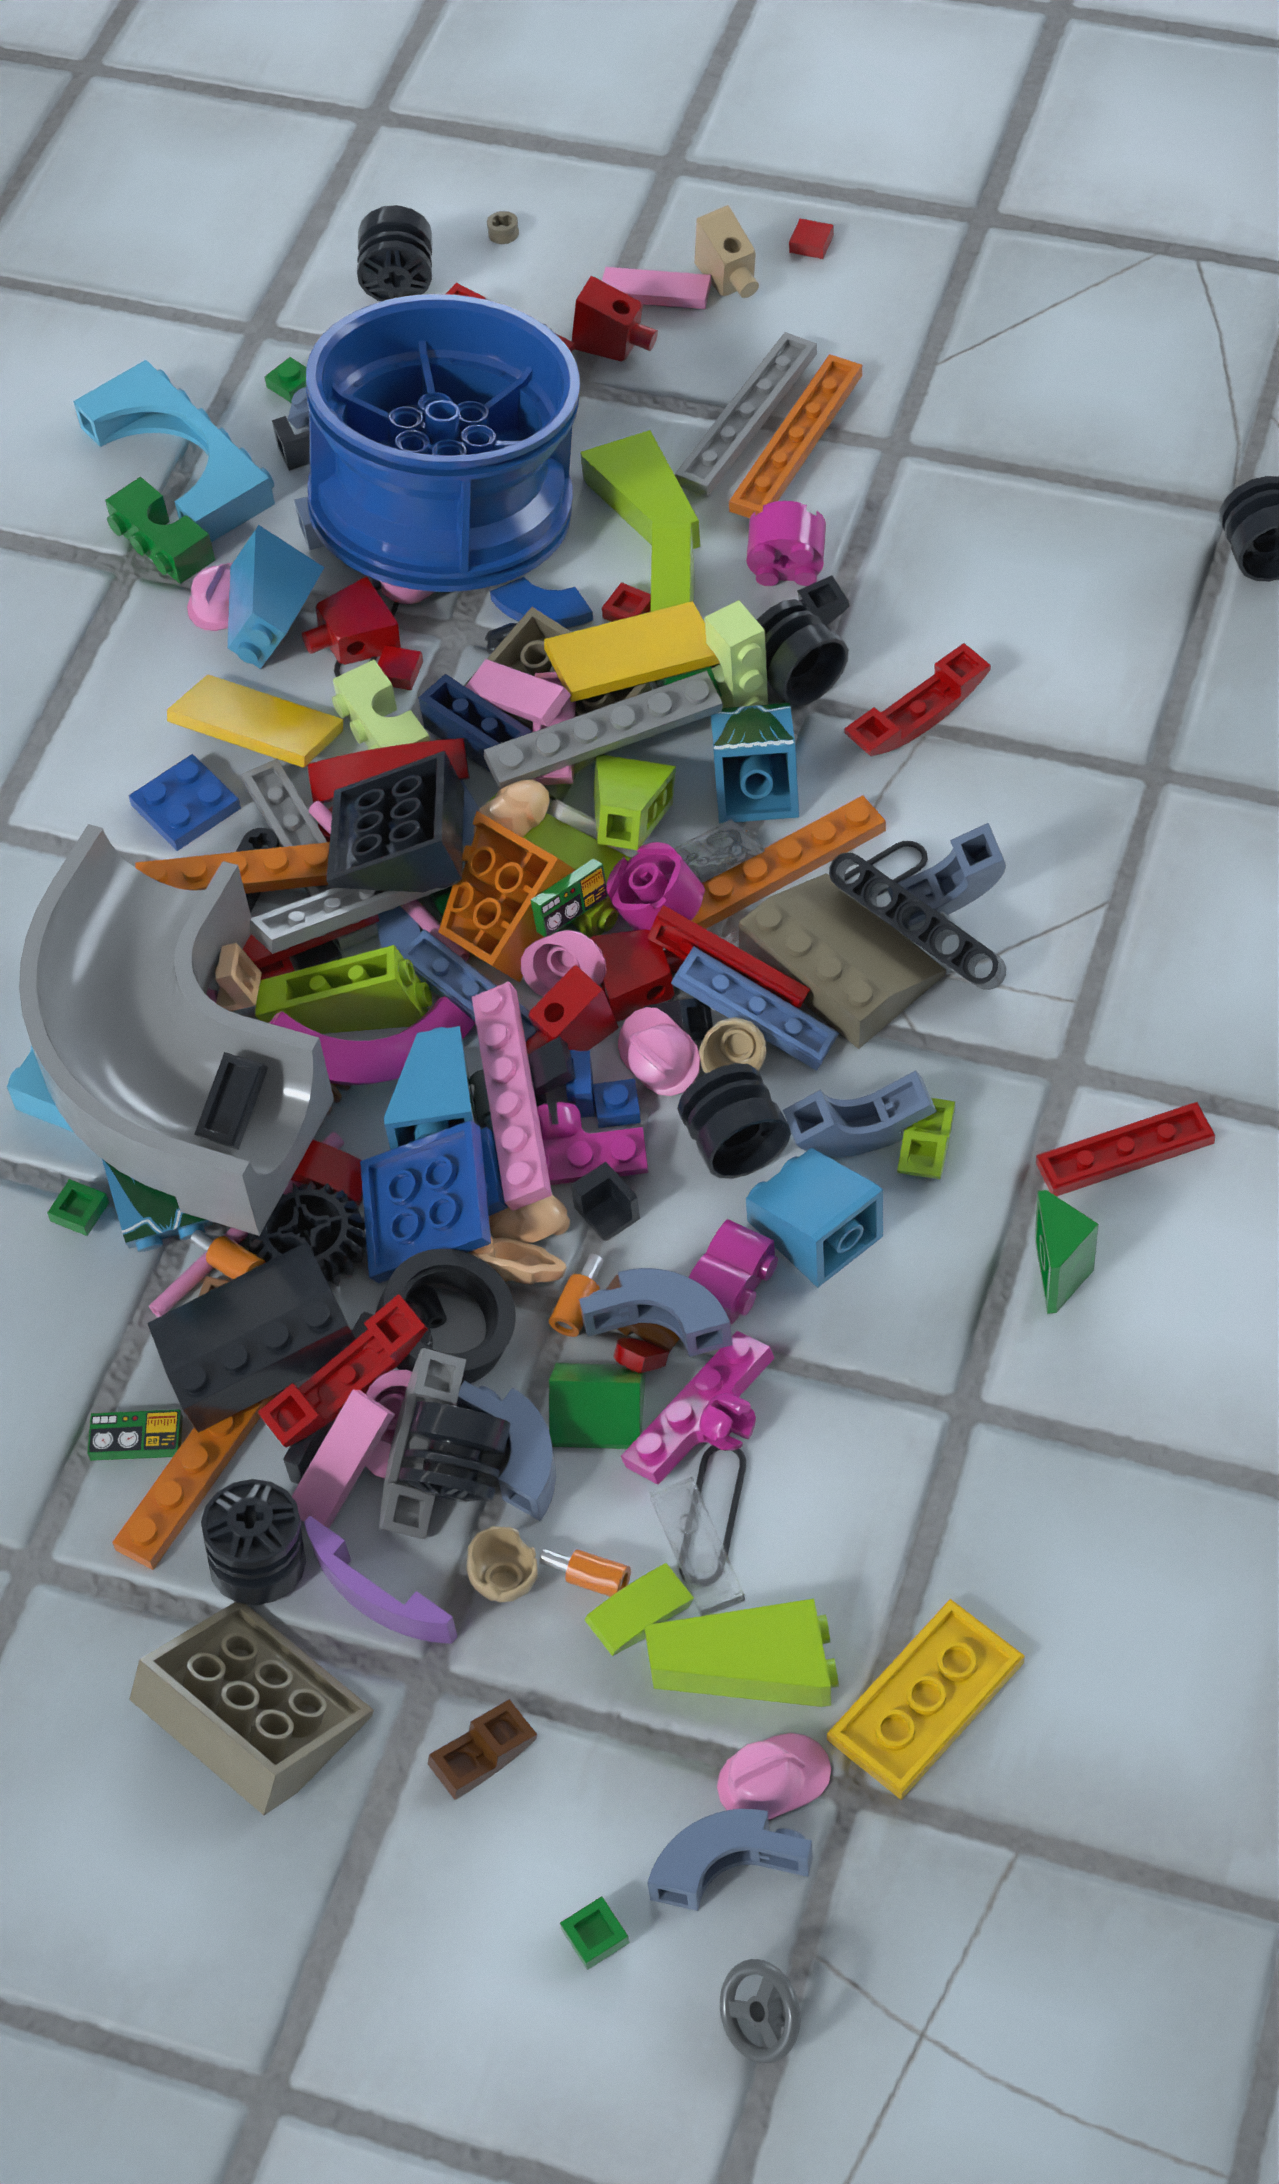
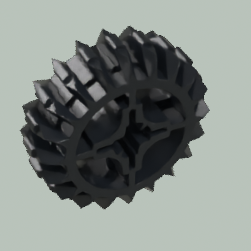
(332, 1224)

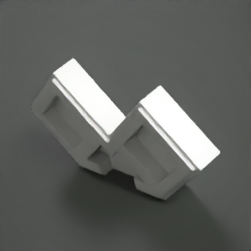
(580, 821)

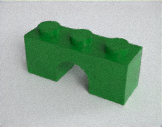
(142, 517)

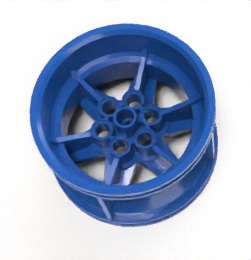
(441, 441)

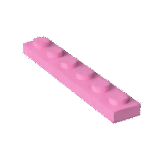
(511, 1097)

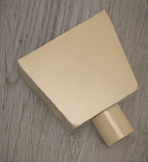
(725, 253)

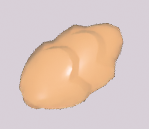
(518, 806)
(531, 1221)
(521, 1261)

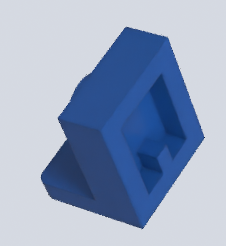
(581, 1088)

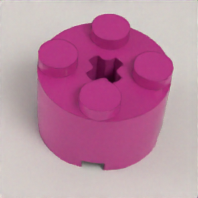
(786, 544)
(652, 880)

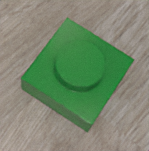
(287, 378)
(78, 1207)
(594, 1932)

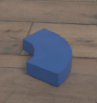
(563, 606)

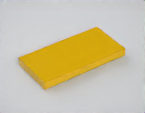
(630, 651)
(255, 720)
(925, 1698)

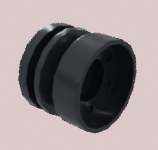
(394, 253)
(1252, 527)
(801, 653)
(733, 1121)
(454, 1451)
(253, 1541)

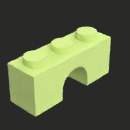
(741, 651)
(365, 698)

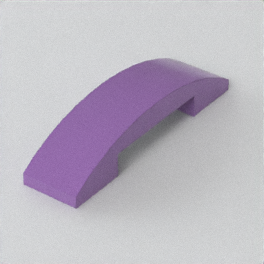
(416, 1618)

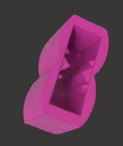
(735, 1267)

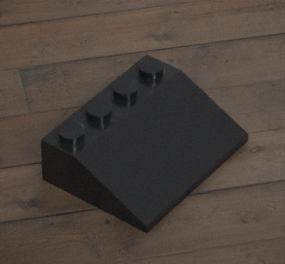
(399, 829)
(251, 1337)

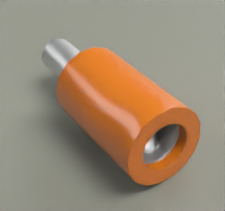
(226, 1254)
(567, 1314)
(589, 1571)

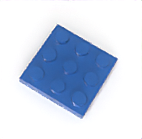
(425, 1198)

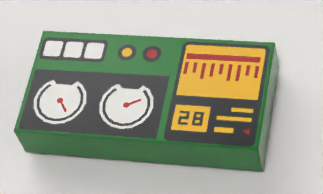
(569, 898)
(134, 1434)

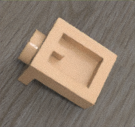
(237, 979)

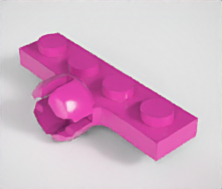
(575, 1153)
(703, 1411)

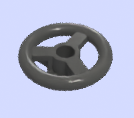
(769, 2010)

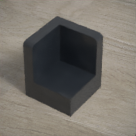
(293, 448)
(690, 1015)
(605, 1201)

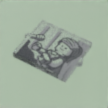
(719, 850)

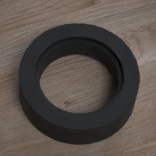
(474, 1278)

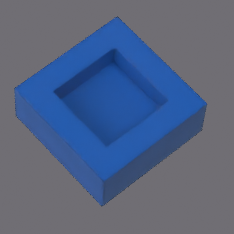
(616, 1103)

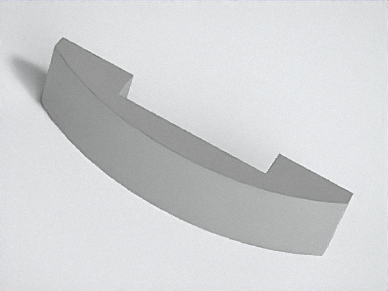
(435, 1380)

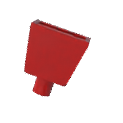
(609, 322)
(353, 624)
(635, 971)
(574, 1011)

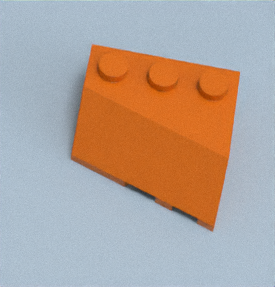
(492, 902)

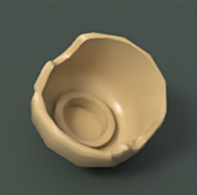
(731, 1043)
(501, 1564)

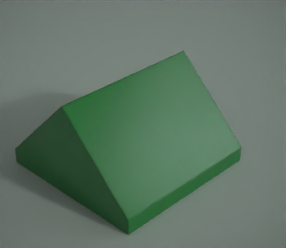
(1064, 1248)
(595, 1405)

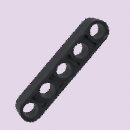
(899, 912)

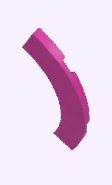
(378, 1059)

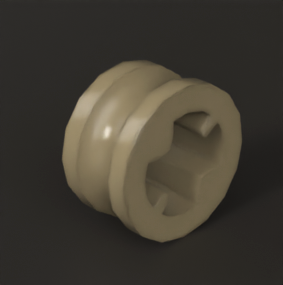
(502, 227)

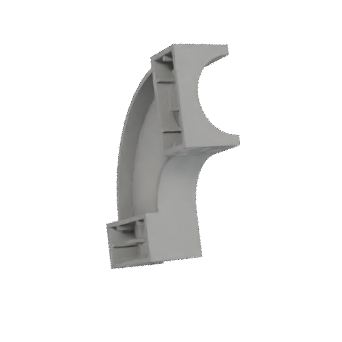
(134, 1042)

